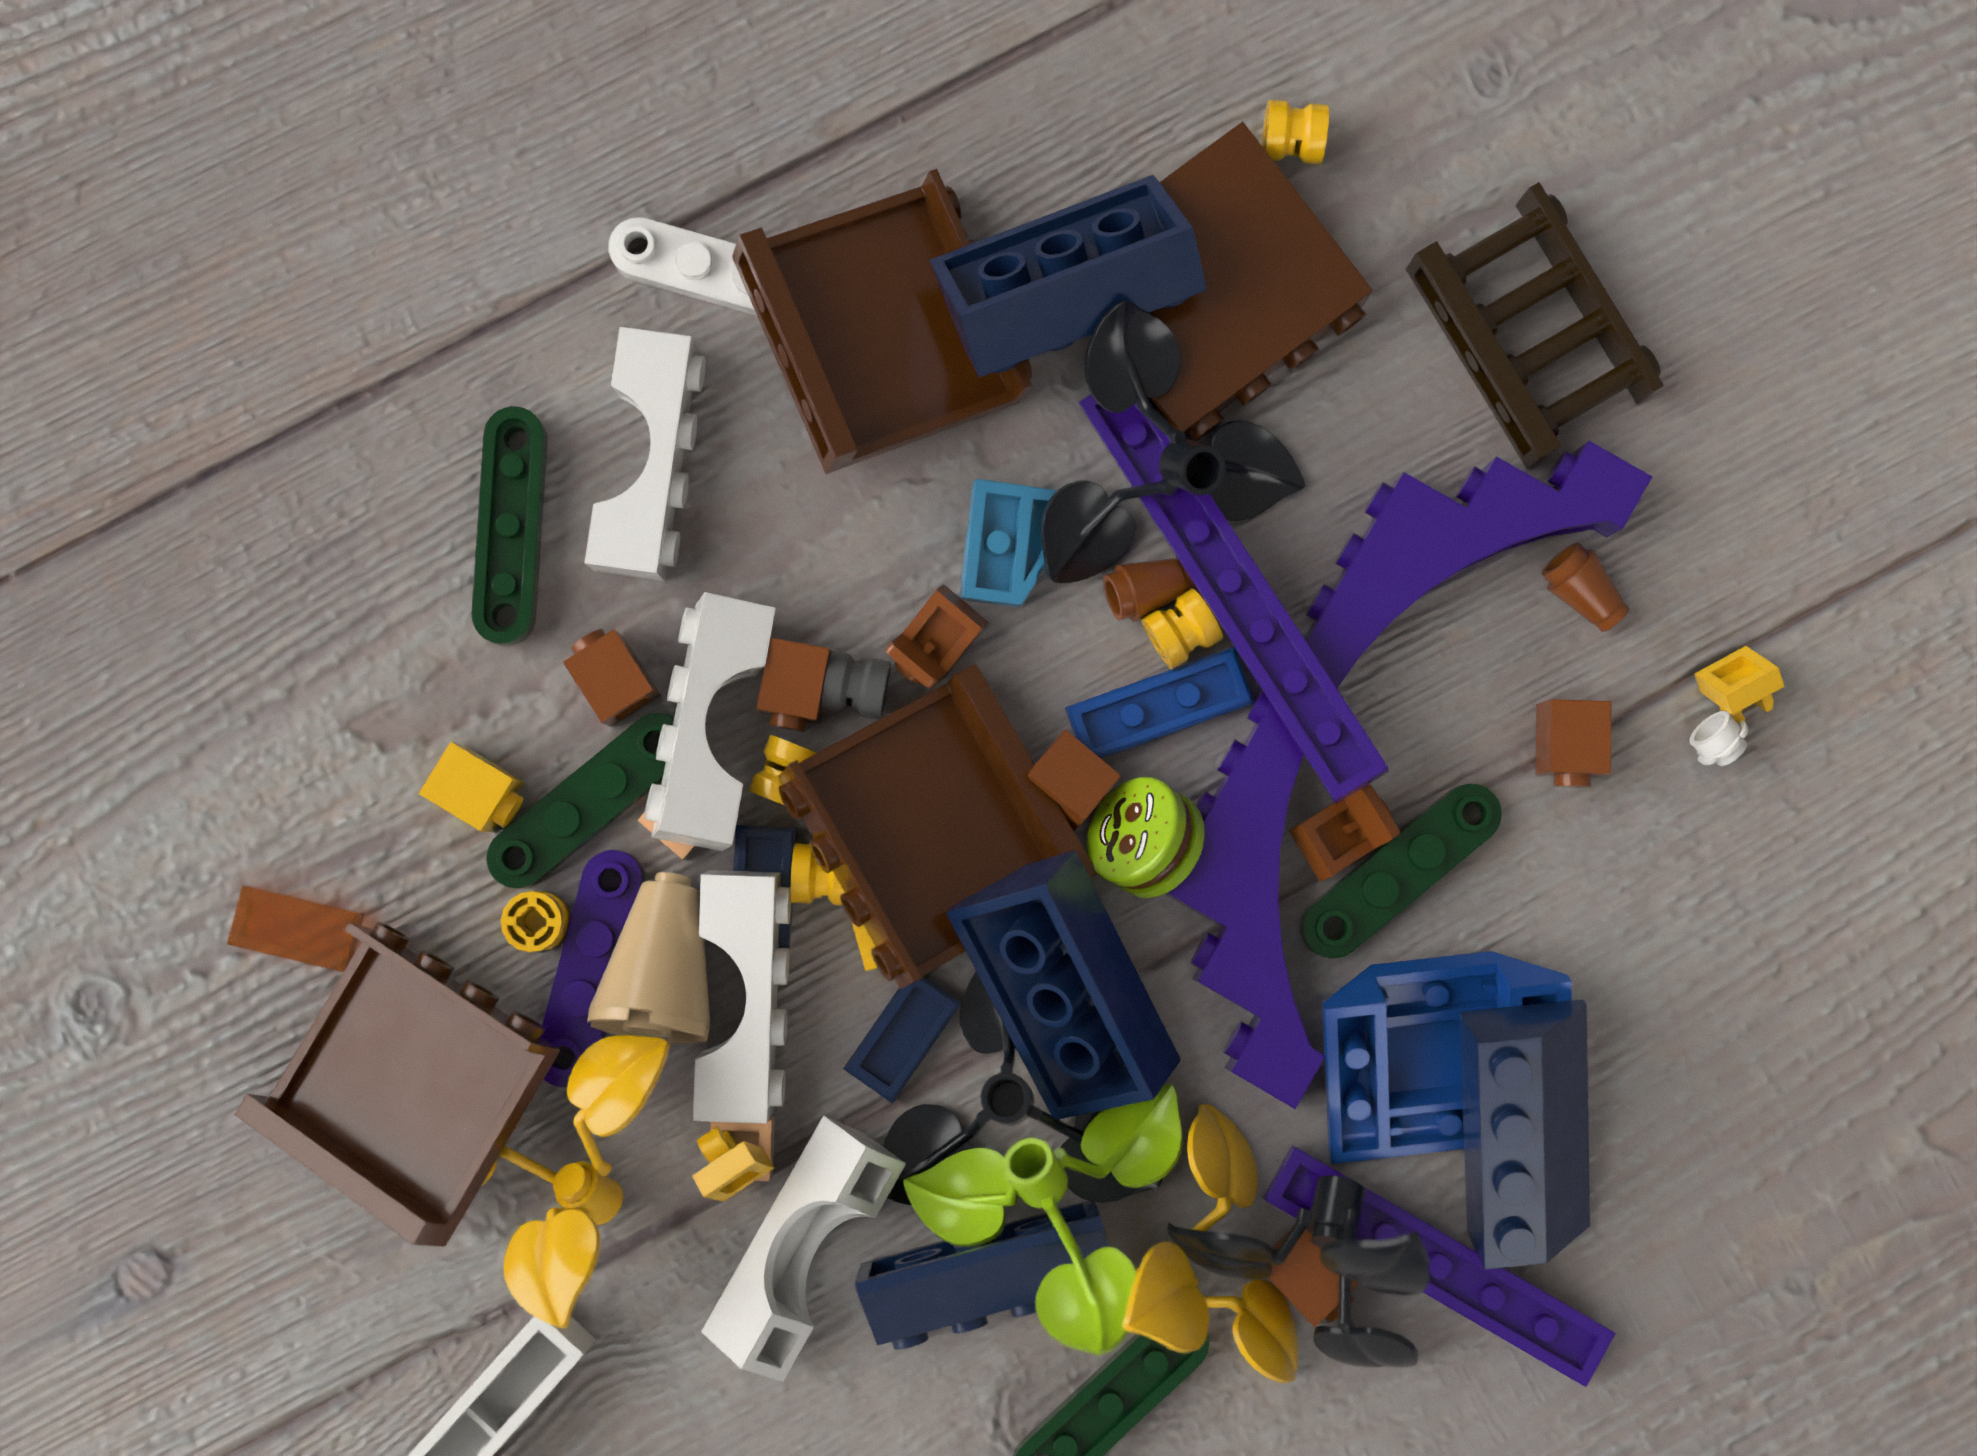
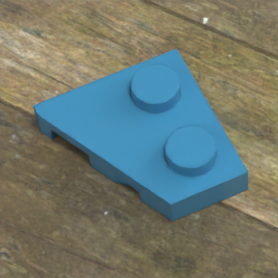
(1003, 542)

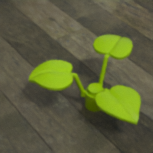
(968, 1194)

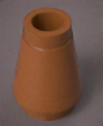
(1585, 586)
(1144, 587)

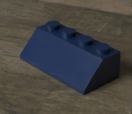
(1064, 271)
(1065, 988)
(1525, 1130)
(962, 1285)

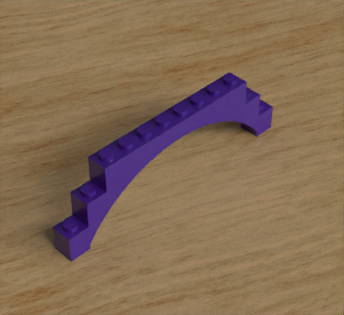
(1405, 551)

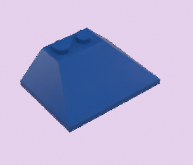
(1398, 1048)

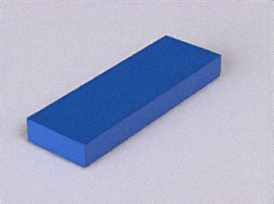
(1161, 704)

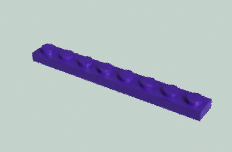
(1245, 609)

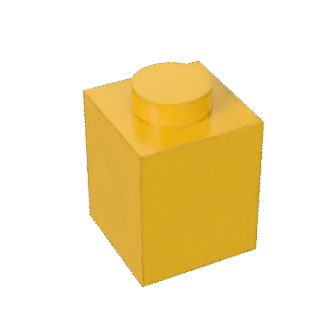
(473, 789)

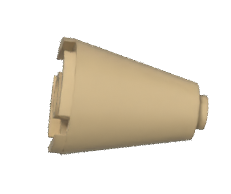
(657, 968)

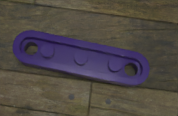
(587, 948)

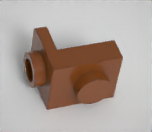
(936, 638)
(1344, 832)

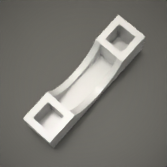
(634, 530)
(697, 796)
(743, 918)
(764, 1307)

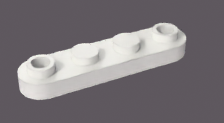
(680, 262)

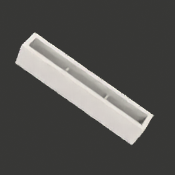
(507, 1391)

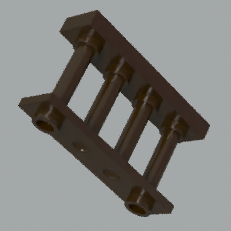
(1502, 376)

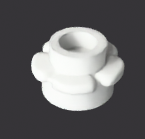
(1719, 739)

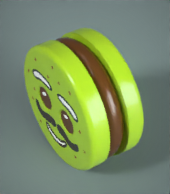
(1145, 837)

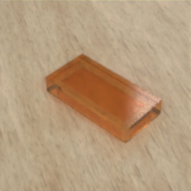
(294, 928)

